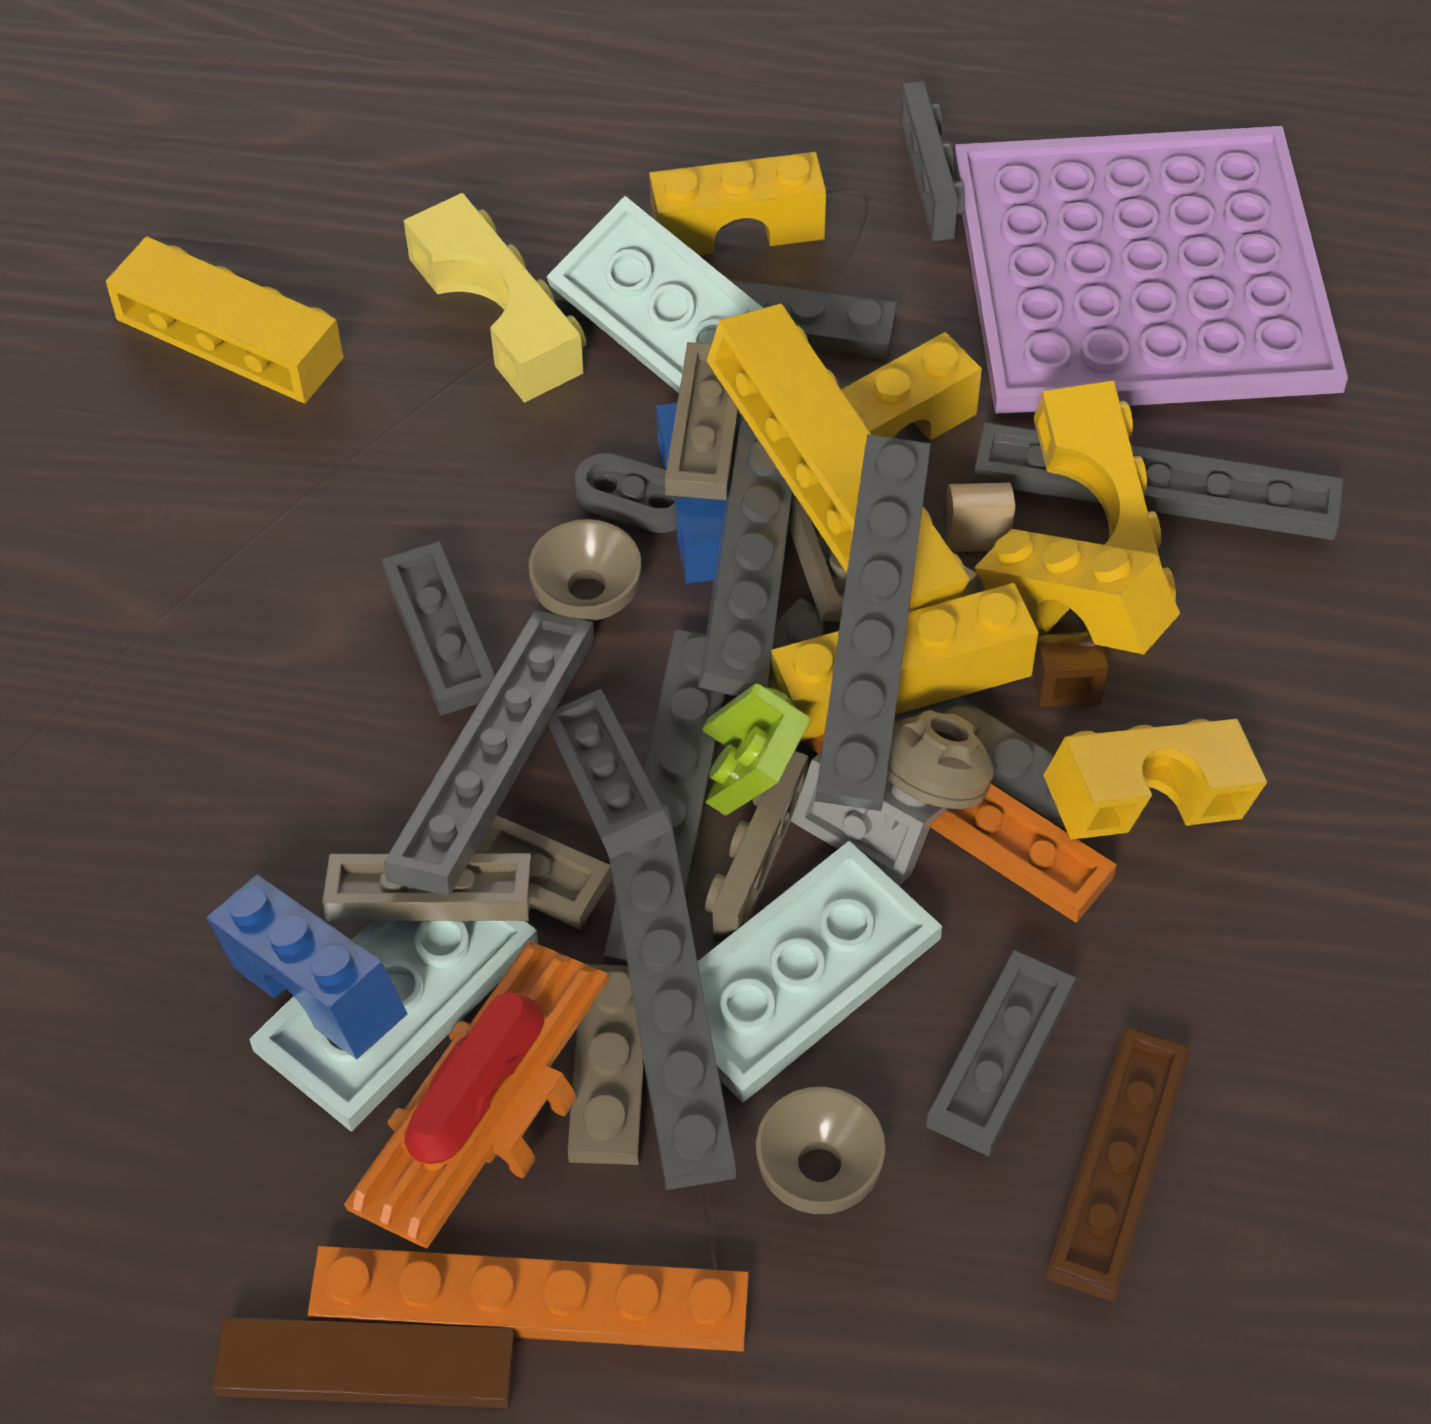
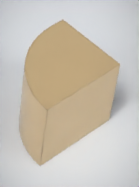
(978, 515)

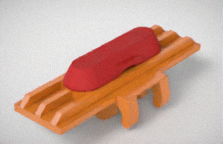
(480, 1096)

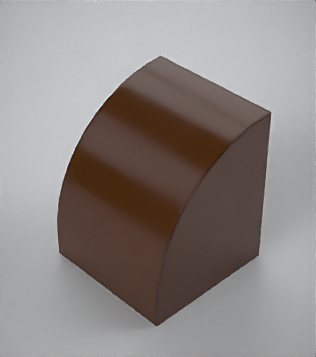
(1069, 670)

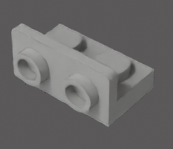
(886, 837)

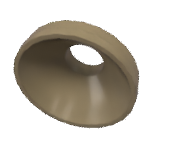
(585, 552)
(939, 761)
(824, 1121)

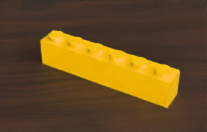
(815, 437)

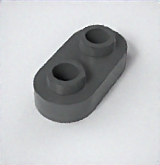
(635, 495)

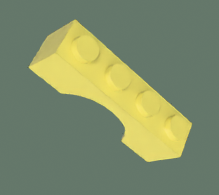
(462, 253)

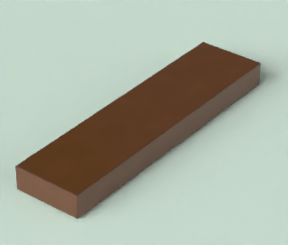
(1118, 1164)
(364, 1362)

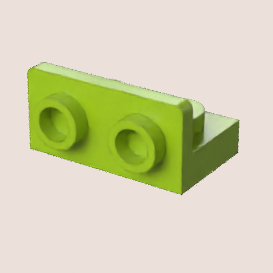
(759, 738)

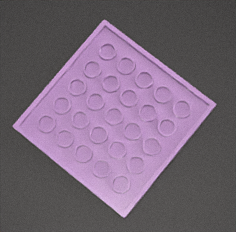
(1148, 267)

